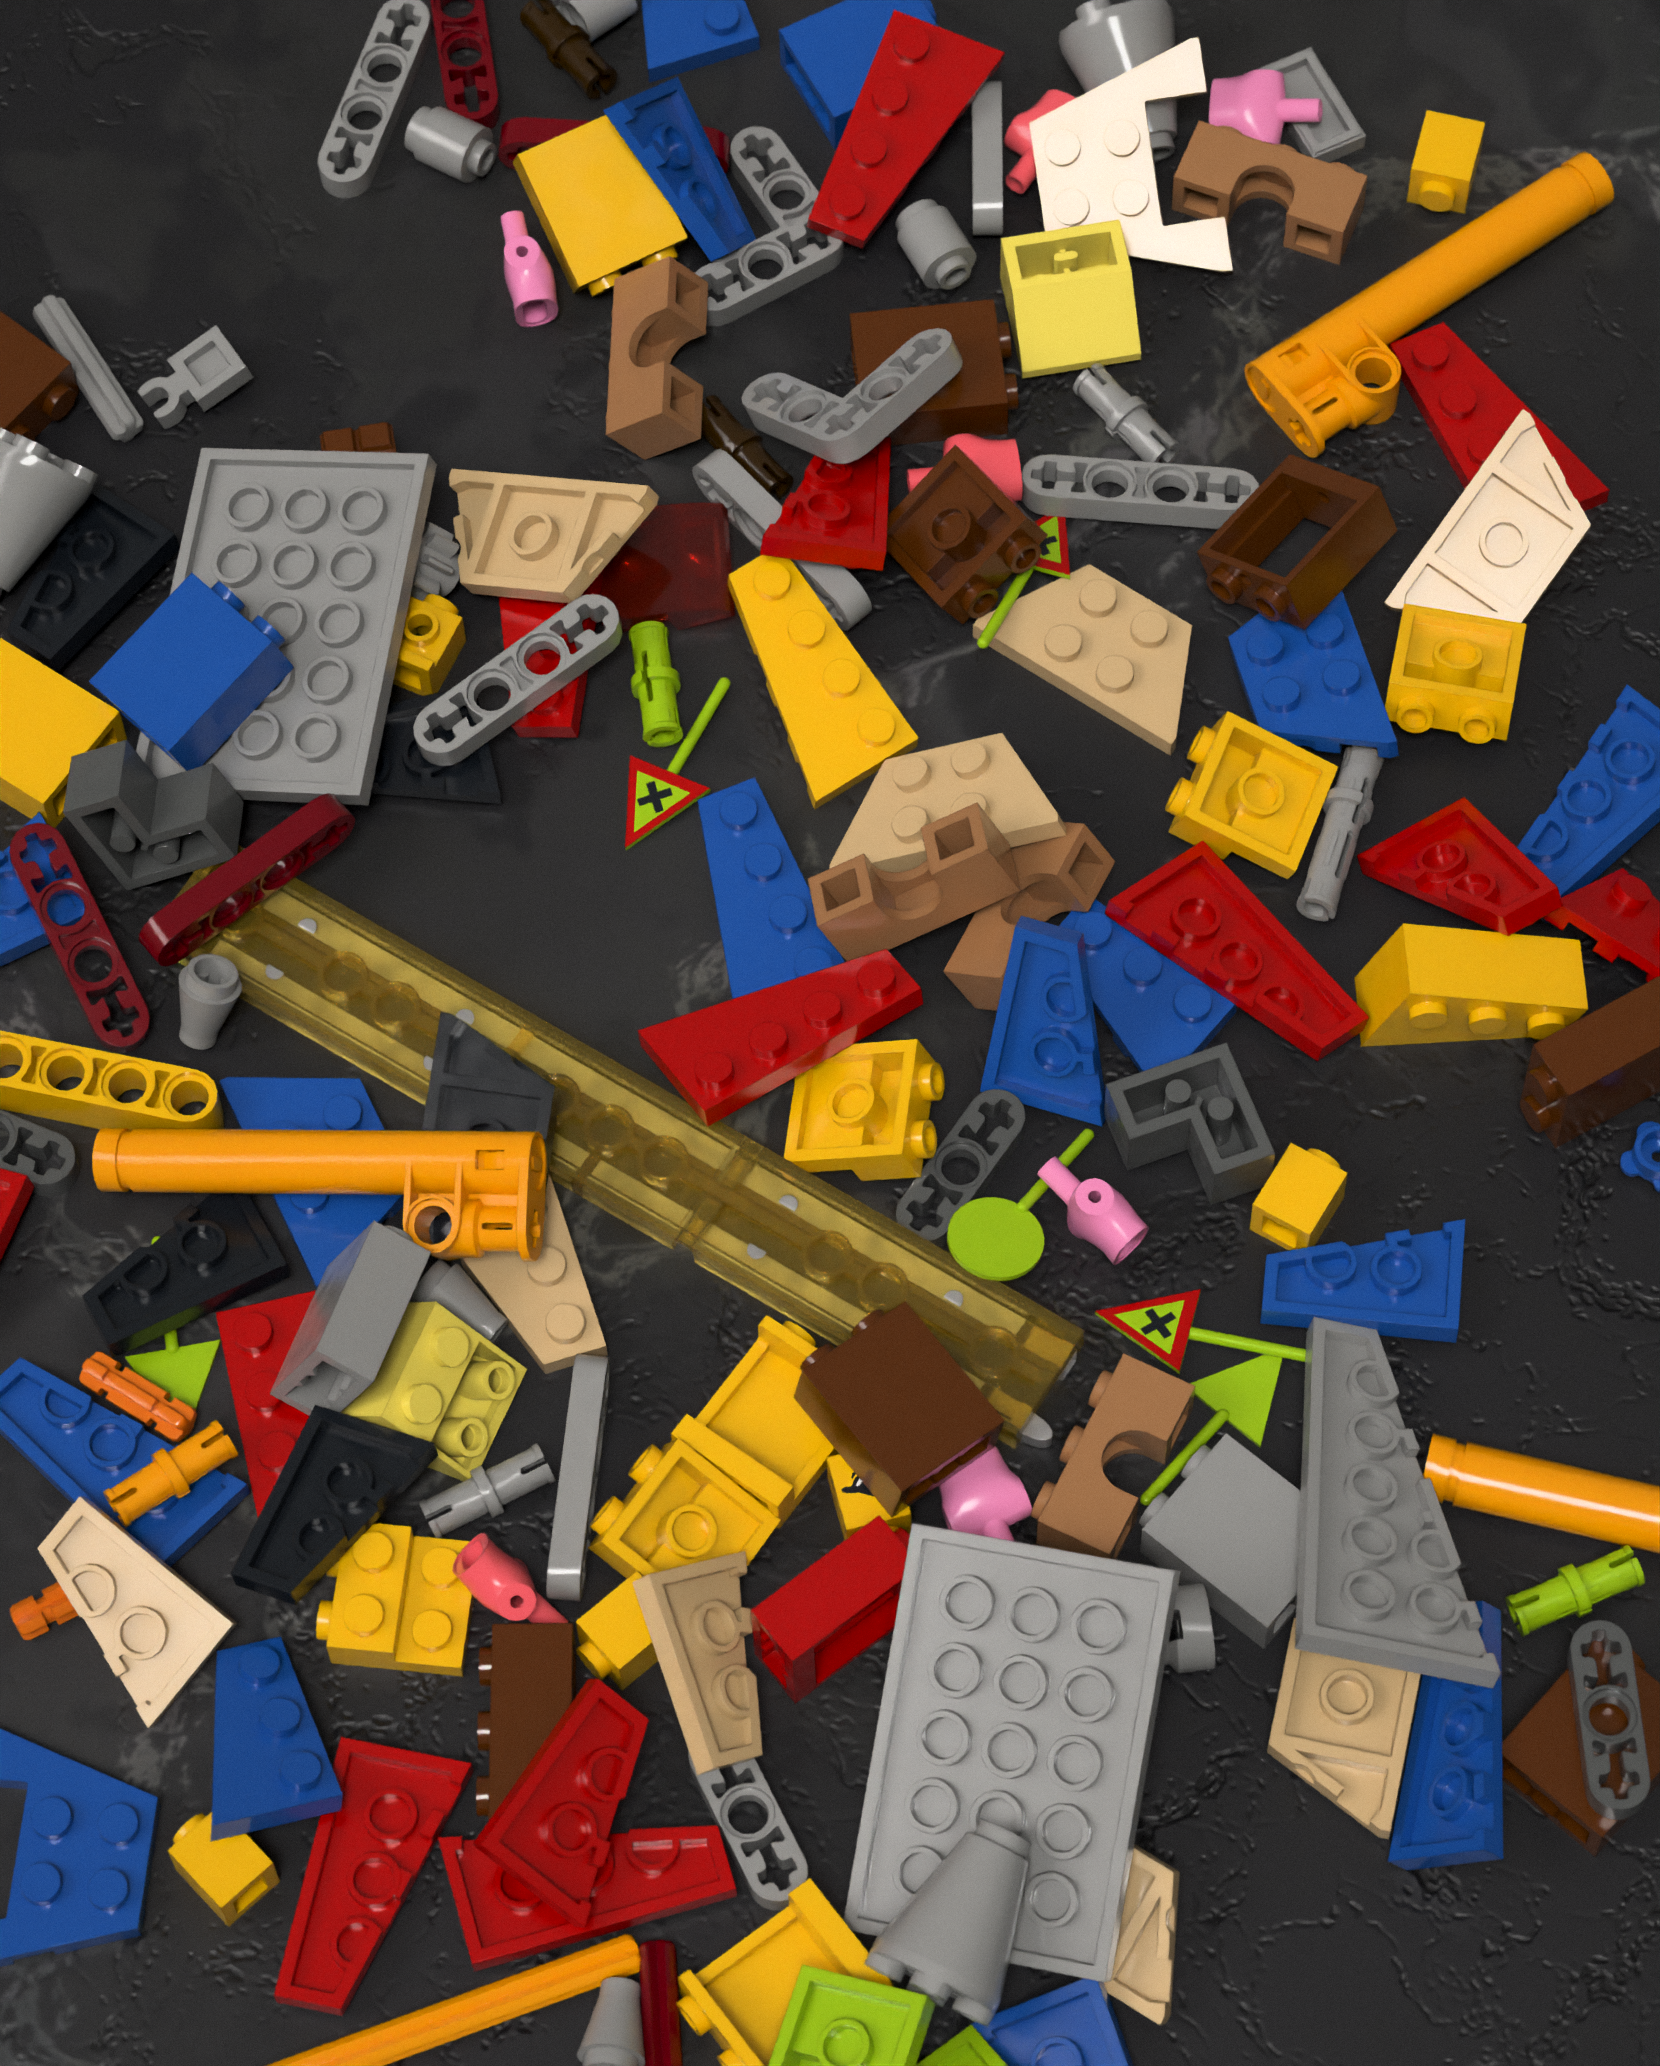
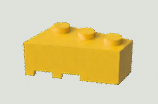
(1469, 986)

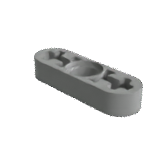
(987, 160)
(753, 1868)

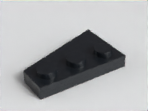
(406, 773)
(325, 1500)

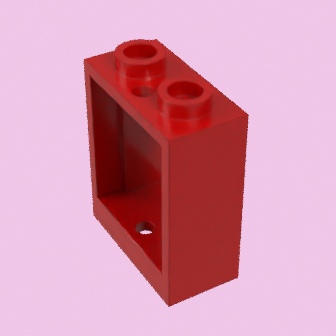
(832, 1609)

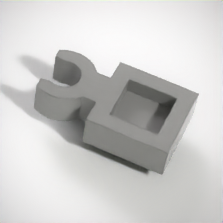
(203, 372)

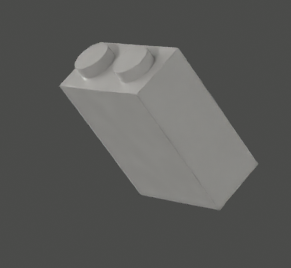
(351, 1320)
(1233, 1532)

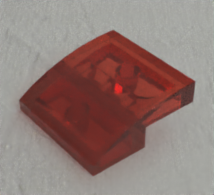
(673, 568)

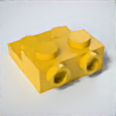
(1454, 673)
(1250, 795)
(866, 1111)
(678, 1515)
(398, 1604)

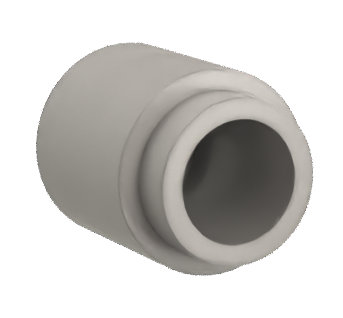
(450, 143)
(935, 244)

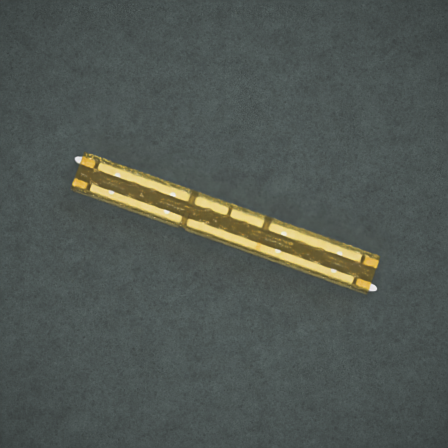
(648, 1151)

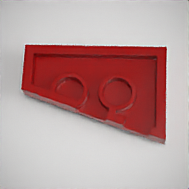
(836, 513)
(1619, 916)

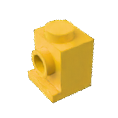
(428, 658)

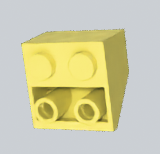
(1070, 298)
(442, 1387)

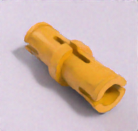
(170, 1473)

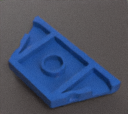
(1312, 682)
(316, 1222)

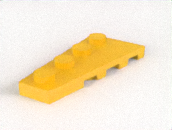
(826, 695)

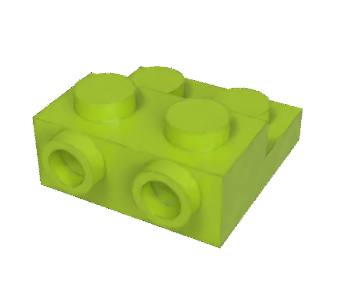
(850, 2023)

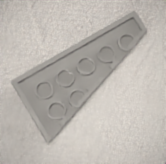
(1372, 1536)

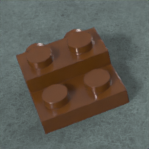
(962, 536)

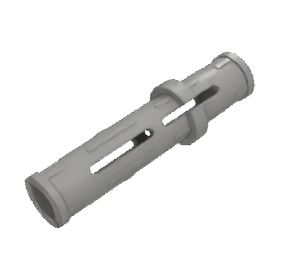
(1347, 810)

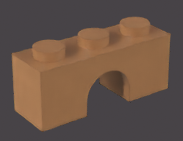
(1230, 168)
(649, 400)
(1052, 879)
(878, 910)
(1133, 1414)

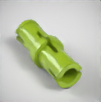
(655, 684)
(1575, 1590)

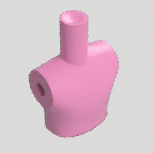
(1258, 105)
(527, 274)
(1096, 1211)
(985, 1498)

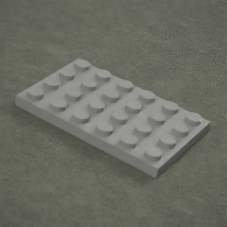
(330, 562)
(1025, 1703)

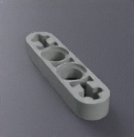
(369, 95)
(1140, 481)
(753, 510)
(525, 687)
(578, 1478)

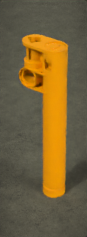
(1318, 374)
(473, 1175)
(1545, 1493)

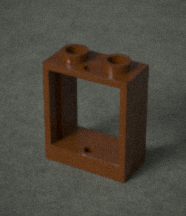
(1293, 492)

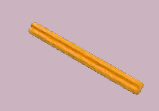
(477, 2008)

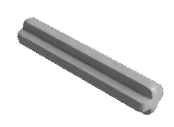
(89, 368)

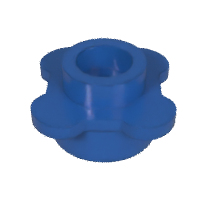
(1639, 1159)

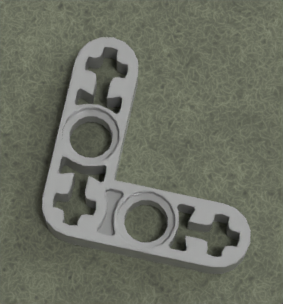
(787, 227)
(858, 422)

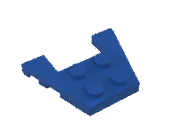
(78, 1854)

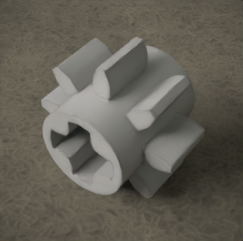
(437, 563)

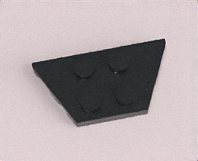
(484, 1089)

